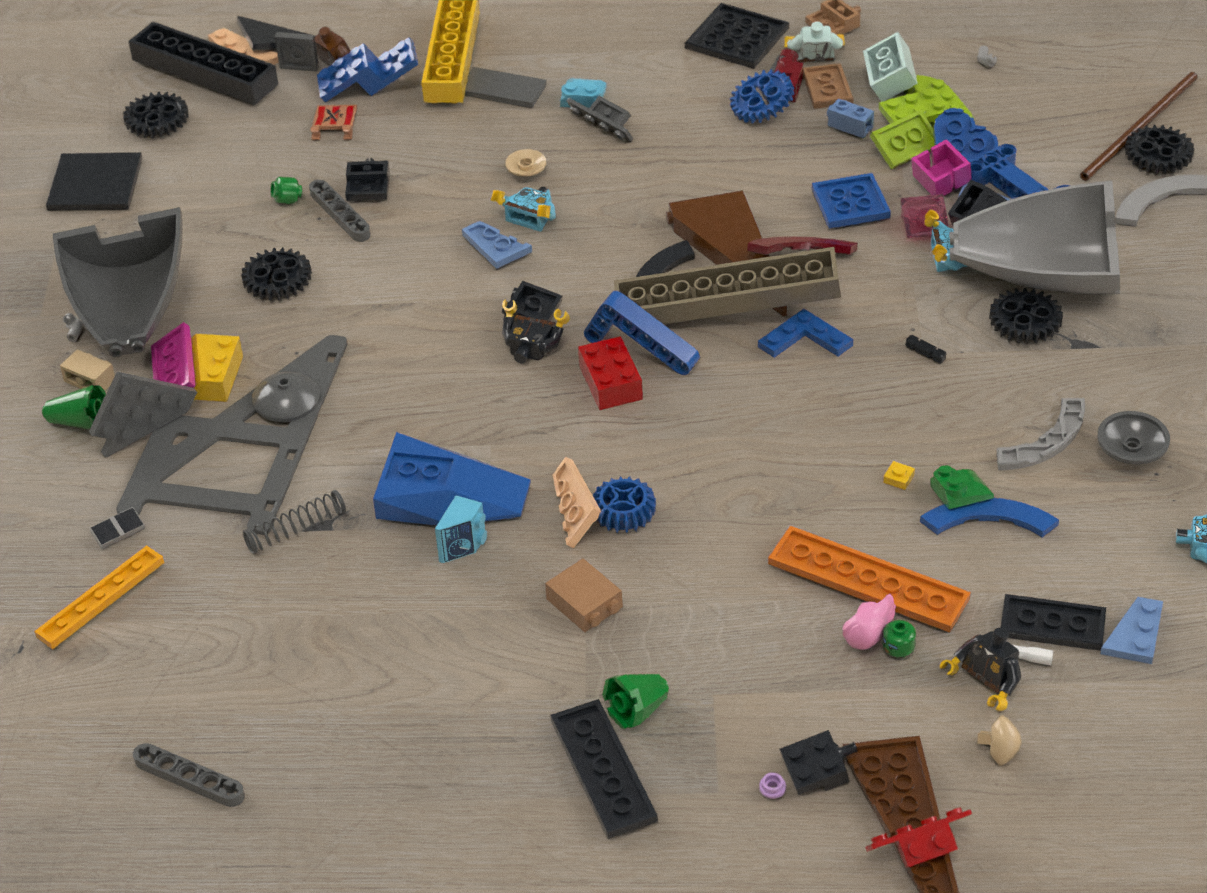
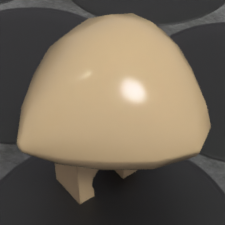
(1003, 738)

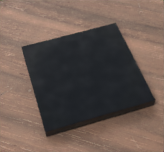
(737, 35)
(94, 181)

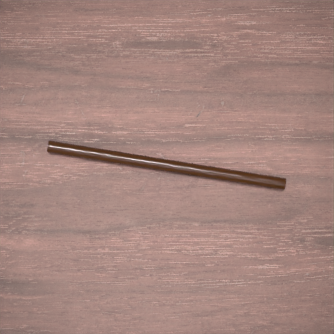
(1148, 117)

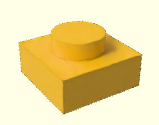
(899, 475)

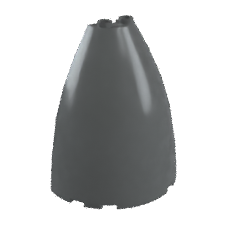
(122, 280)

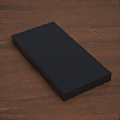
(1054, 622)

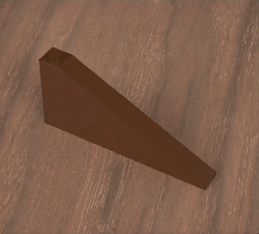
(718, 228)

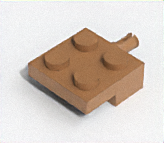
(837, 16)

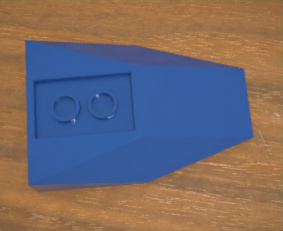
(425, 479)

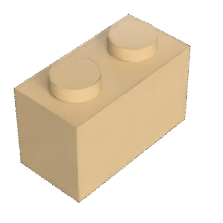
(85, 370)

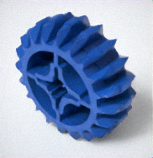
(623, 499)

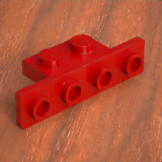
(925, 842)

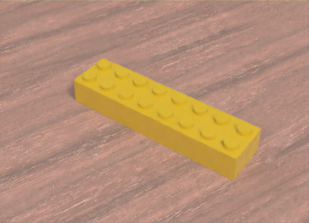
(450, 51)

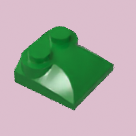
(959, 487)

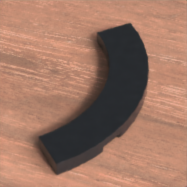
(667, 259)

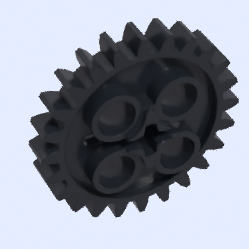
(155, 114)
(1159, 149)
(276, 273)
(1026, 315)

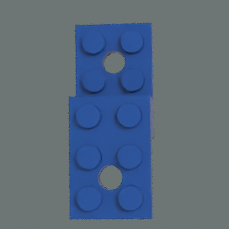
(366, 69)

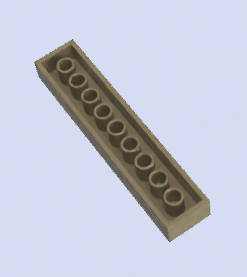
(736, 286)

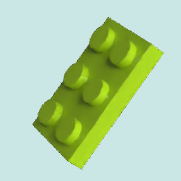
(904, 139)

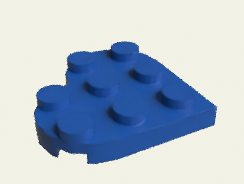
(963, 133)

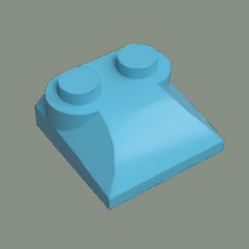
(582, 91)

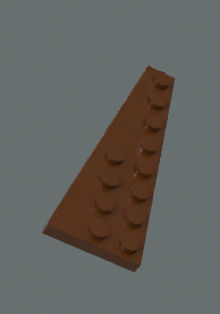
(901, 794)

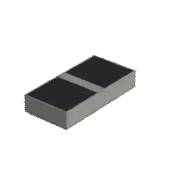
(117, 528)

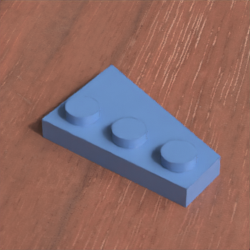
(494, 246)
(1136, 632)

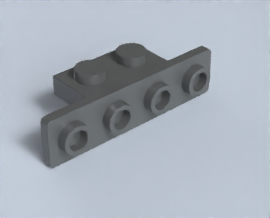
(606, 114)

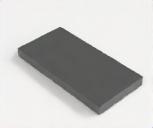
(504, 87)

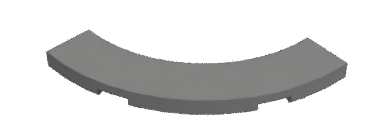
(1152, 192)
(1048, 444)

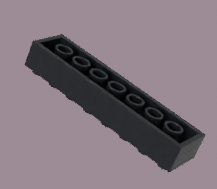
(203, 62)

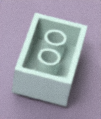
(890, 67)

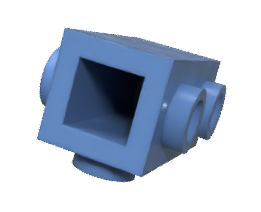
(850, 118)

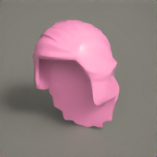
(868, 623)

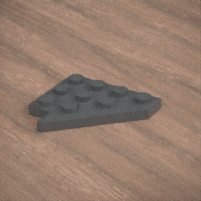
(136, 408)

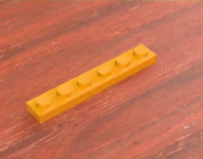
(99, 597)

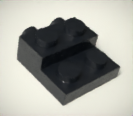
(534, 301)

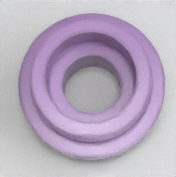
(772, 780)

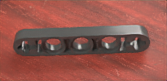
(363, 232)
(195, 783)

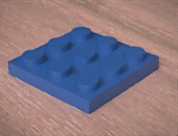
(851, 200)

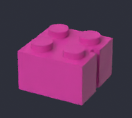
(947, 170)

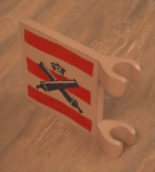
(334, 118)

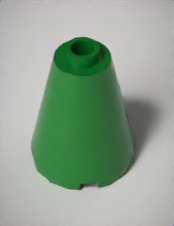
(75, 408)

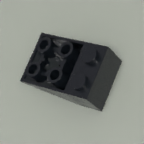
(972, 200)

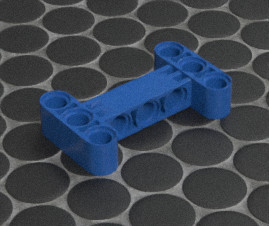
(1000, 170)

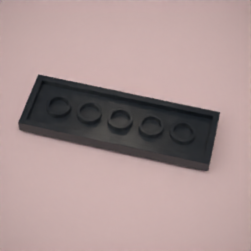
(604, 769)

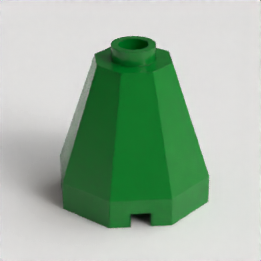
(634, 697)

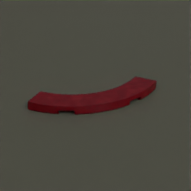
(777, 244)

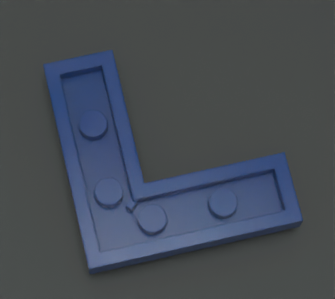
(808, 325)

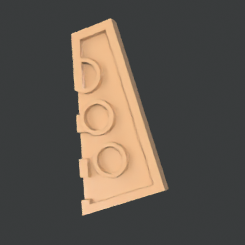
(238, 43)
(576, 501)

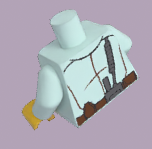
(815, 43)

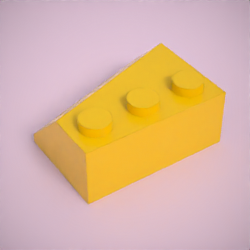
(215, 365)

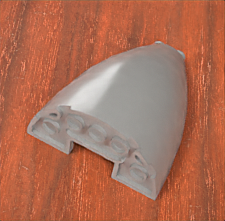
(1045, 240)

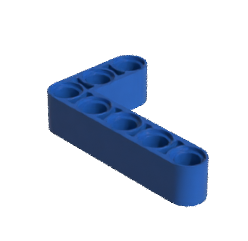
(643, 329)

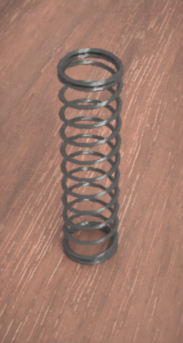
(251, 543)

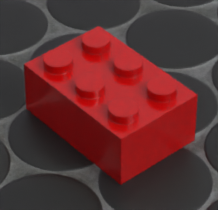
(610, 373)

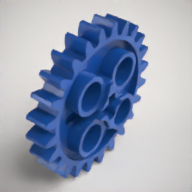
(774, 87)

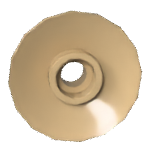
(525, 162)

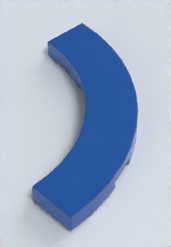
(1019, 513)

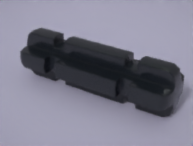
(926, 348)

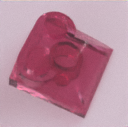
(914, 210)

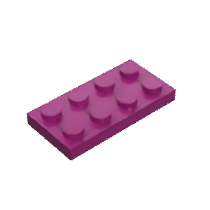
(173, 357)

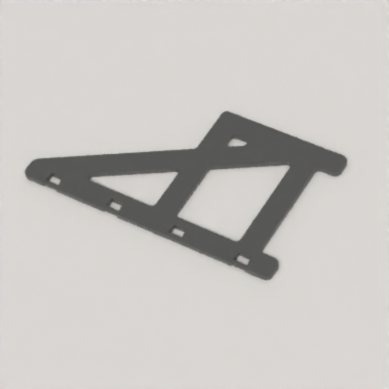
(163, 458)

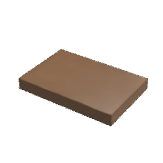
(826, 85)

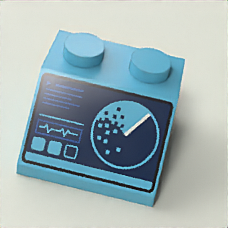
(460, 529)

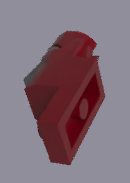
(788, 63)

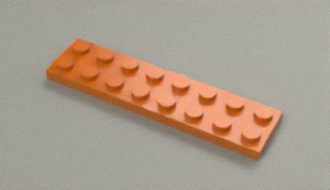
(869, 578)

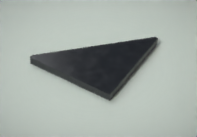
(261, 34)

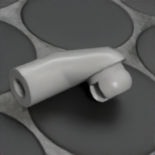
(985, 58)
(74, 325)

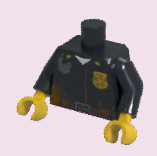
(531, 336)
(990, 661)

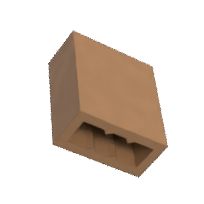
(584, 595)

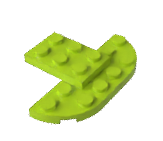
(927, 95)

